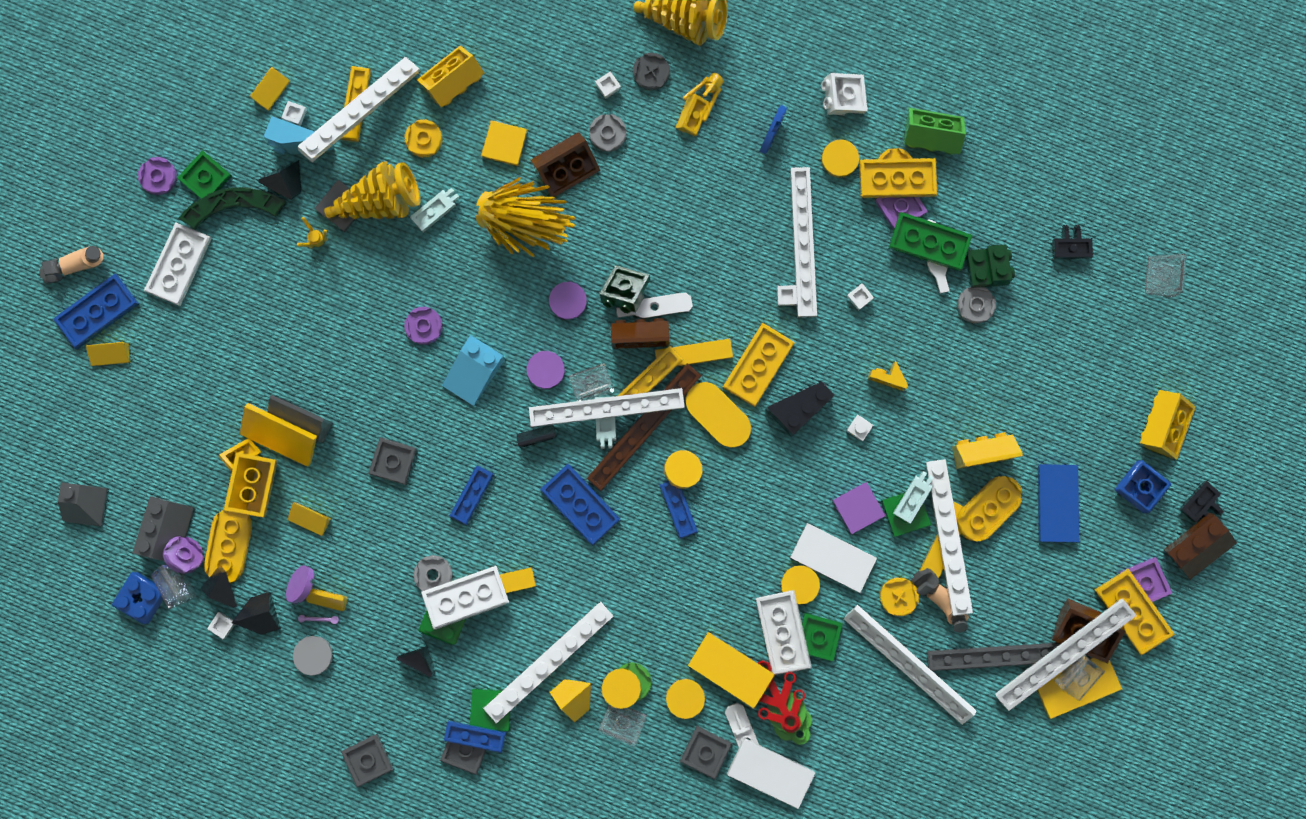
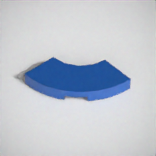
(773, 129)

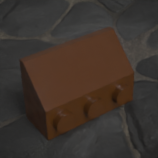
(565, 164)
(640, 334)
(1200, 545)
(1076, 616)

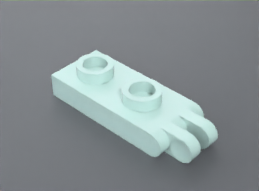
(434, 209)
(606, 430)
(913, 498)

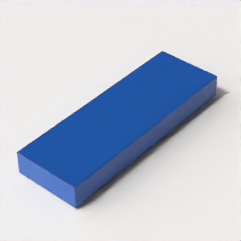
(471, 495)
(679, 510)
(474, 736)

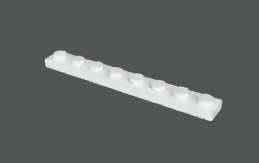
(358, 109)
(803, 242)
(606, 407)
(949, 538)
(1065, 654)
(548, 662)
(910, 664)

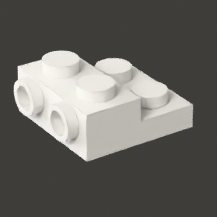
(844, 94)

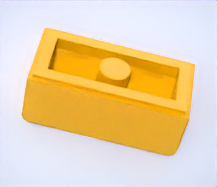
(269, 88)
(692, 114)
(108, 353)
(308, 518)
(327, 599)

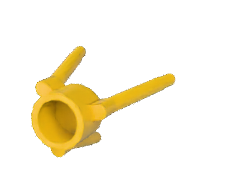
(712, 85)
(314, 237)

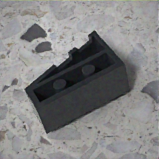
(800, 407)

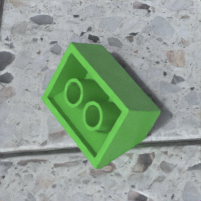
(934, 131)

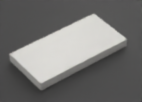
(177, 264)
(833, 557)
(465, 597)
(783, 632)
(771, 773)

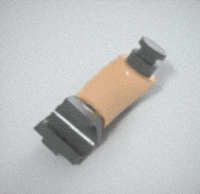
(76, 261)
(929, 585)

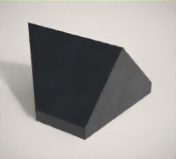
(284, 180)
(219, 588)
(258, 615)
(419, 660)

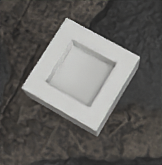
(607, 85)
(294, 113)
(787, 295)
(860, 297)
(859, 427)
(221, 625)

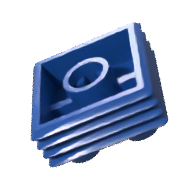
(1154, 483)
(127, 599)

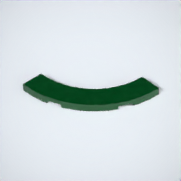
(231, 198)

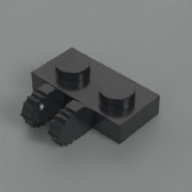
(1072, 247)
(1201, 501)

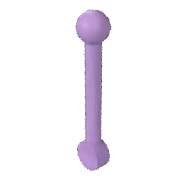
(334, 619)

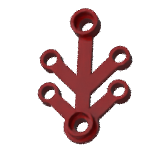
(780, 701)

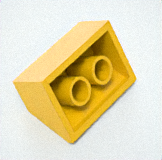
(451, 76)
(1167, 424)
(985, 450)
(250, 485)

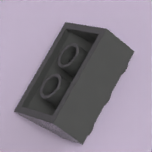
(299, 417)
(160, 524)

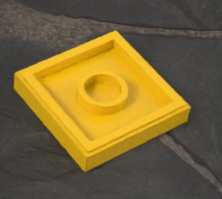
(504, 143)

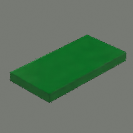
(930, 241)

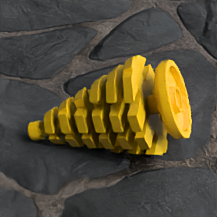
(689, 18)
(379, 195)

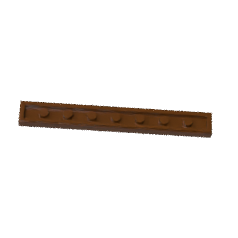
(639, 432)

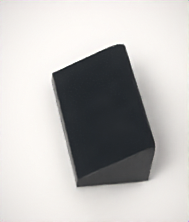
(536, 436)

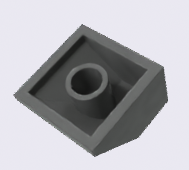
(82, 503)

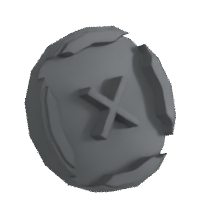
(651, 71)

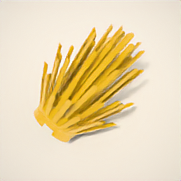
(503, 212)

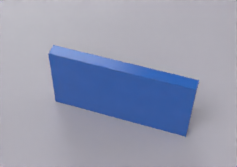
(96, 311)
(1058, 503)
(580, 504)

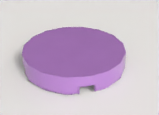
(157, 176)
(568, 300)
(423, 325)
(545, 369)
(183, 555)
(299, 585)

